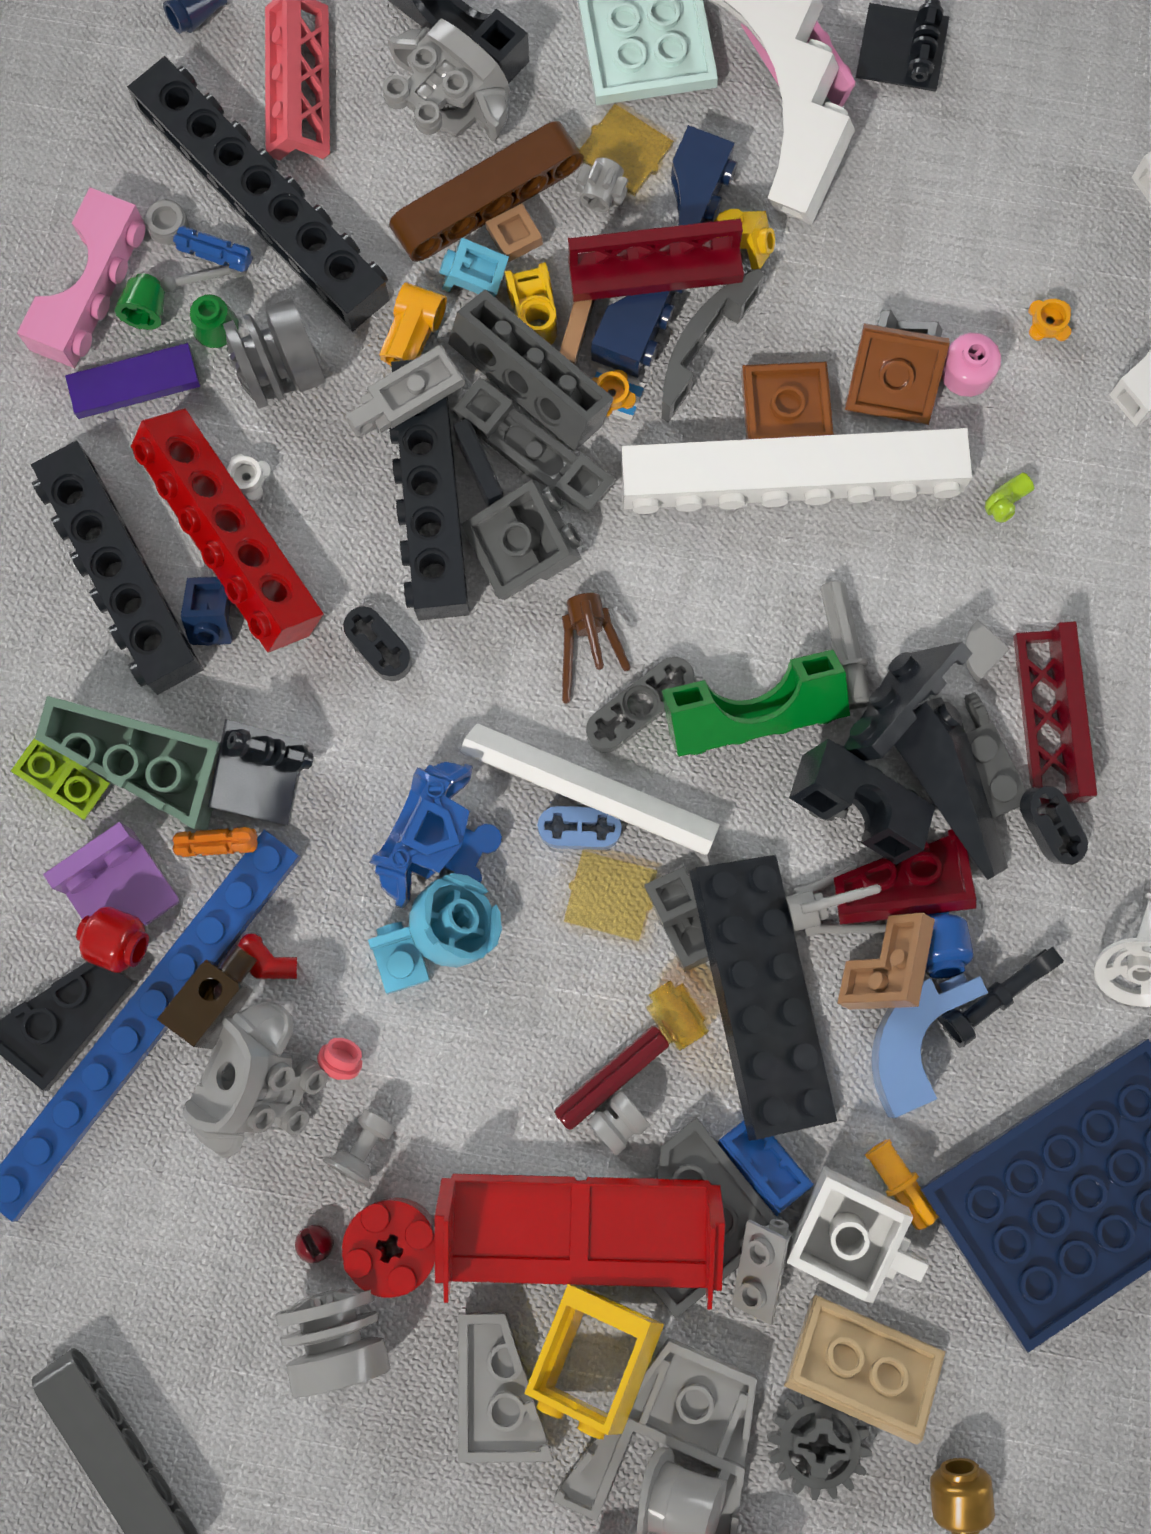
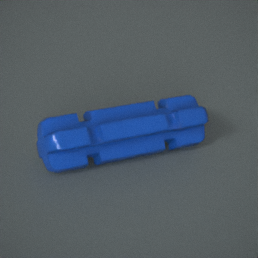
(213, 248)

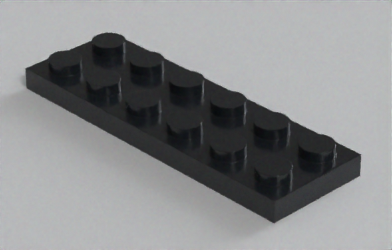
(762, 997)

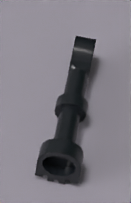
(1000, 995)

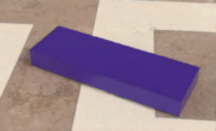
(132, 381)

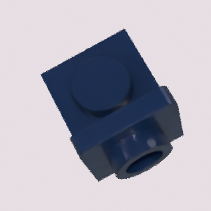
(206, 612)

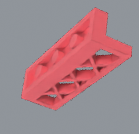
(283, 70)

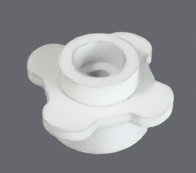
(258, 471)

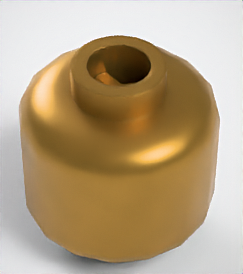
(962, 1496)

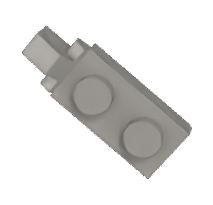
(406, 392)

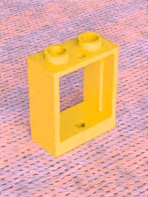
(556, 1347)

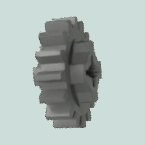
(817, 1465)

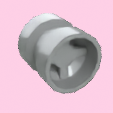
(618, 1123)

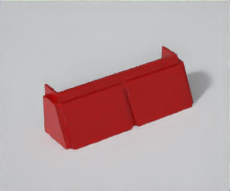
(579, 1231)

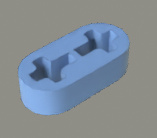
(578, 839)

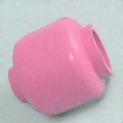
(971, 364)

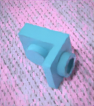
(473, 268)
(397, 958)

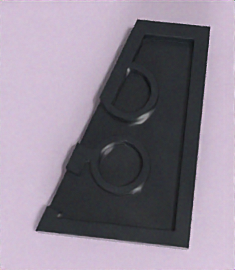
(57, 1024)

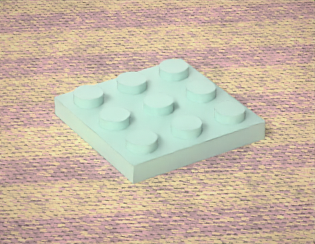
(646, 48)

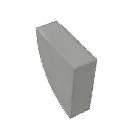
(986, 650)

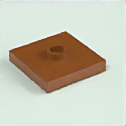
(896, 374)
(786, 400)

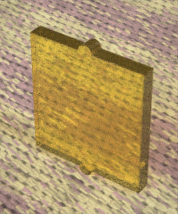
(630, 144)
(609, 896)

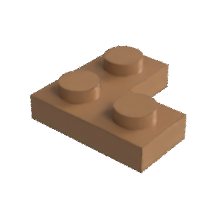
(898, 974)

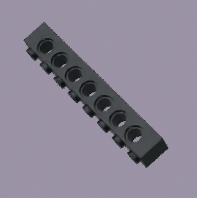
(156, 98)

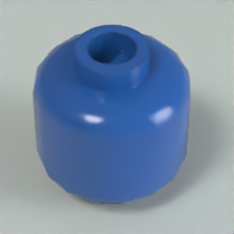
(949, 946)

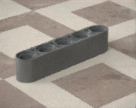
(108, 1448)

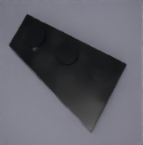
(892, 705)

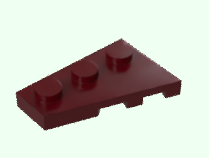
(925, 883)

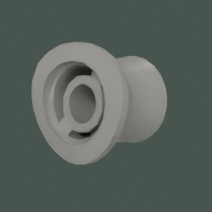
(678, 1499)

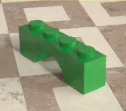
(807, 695)

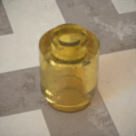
(677, 1015)

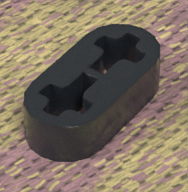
(370, 650)
(1051, 826)

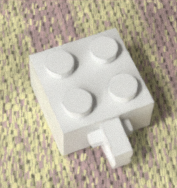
(853, 1237)

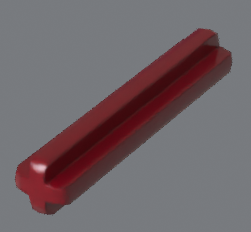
(611, 1077)

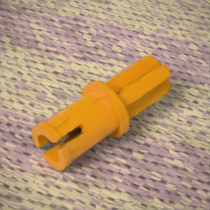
(901, 1183)

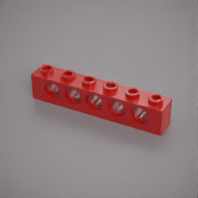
(226, 530)

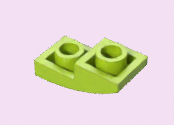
(60, 778)

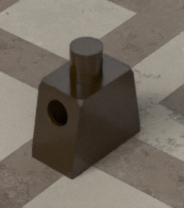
(195, 1011)

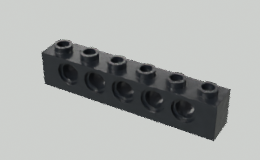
(73, 471)
(446, 594)

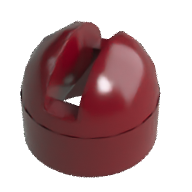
(323, 1240)

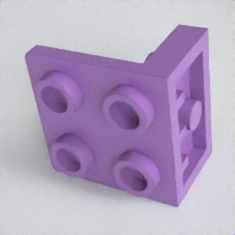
(114, 873)

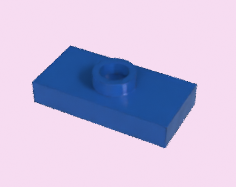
(766, 1168)

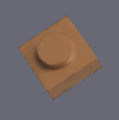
(514, 232)

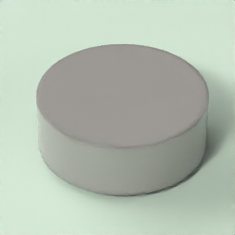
(163, 220)

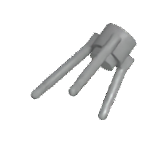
(809, 908)

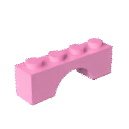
(64, 322)

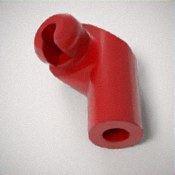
(267, 965)

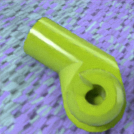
(1001, 500)

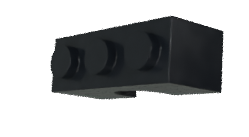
(893, 815)

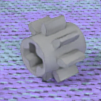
(601, 184)

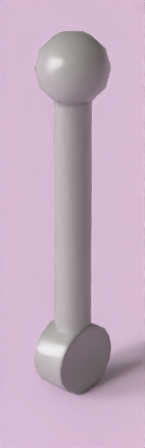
(170, 283)

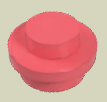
(340, 1059)

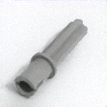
(846, 642)

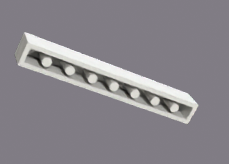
(795, 470)

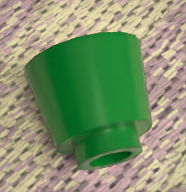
(141, 302)
(207, 320)

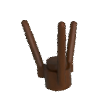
(587, 618)

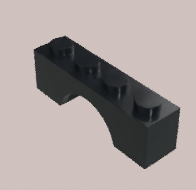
(493, 32)

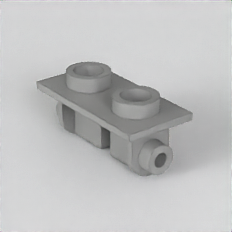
(761, 1269)

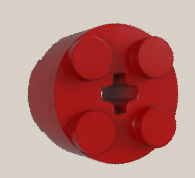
(366, 1257)

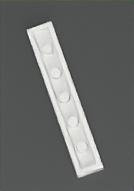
(590, 788)

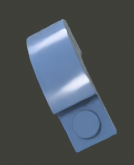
(898, 1042)

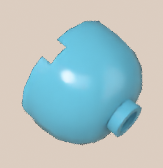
(454, 921)

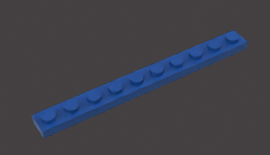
(136, 1027)

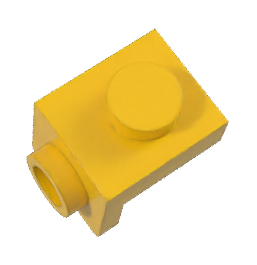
(756, 234)

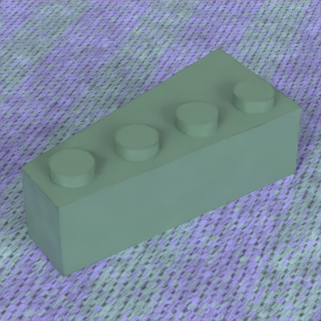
(148, 760)

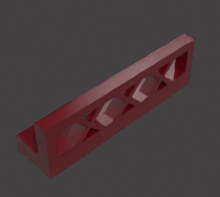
(655, 261)
(1070, 707)

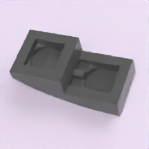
(678, 914)

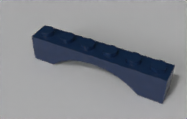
(632, 323)

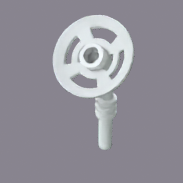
(1135, 969)

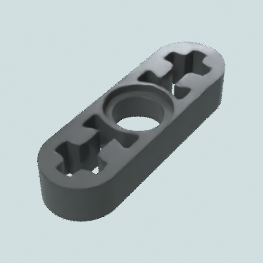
(608, 716)

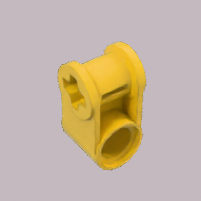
(532, 299)

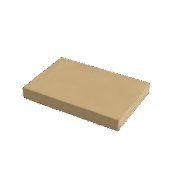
(865, 1369)

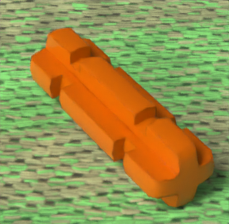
(215, 842)

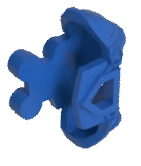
(432, 833)

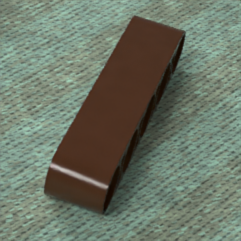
(486, 191)

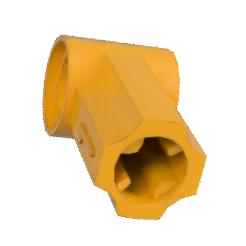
(415, 317)

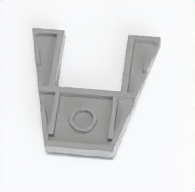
(688, 1405)

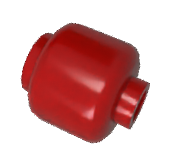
(112, 939)

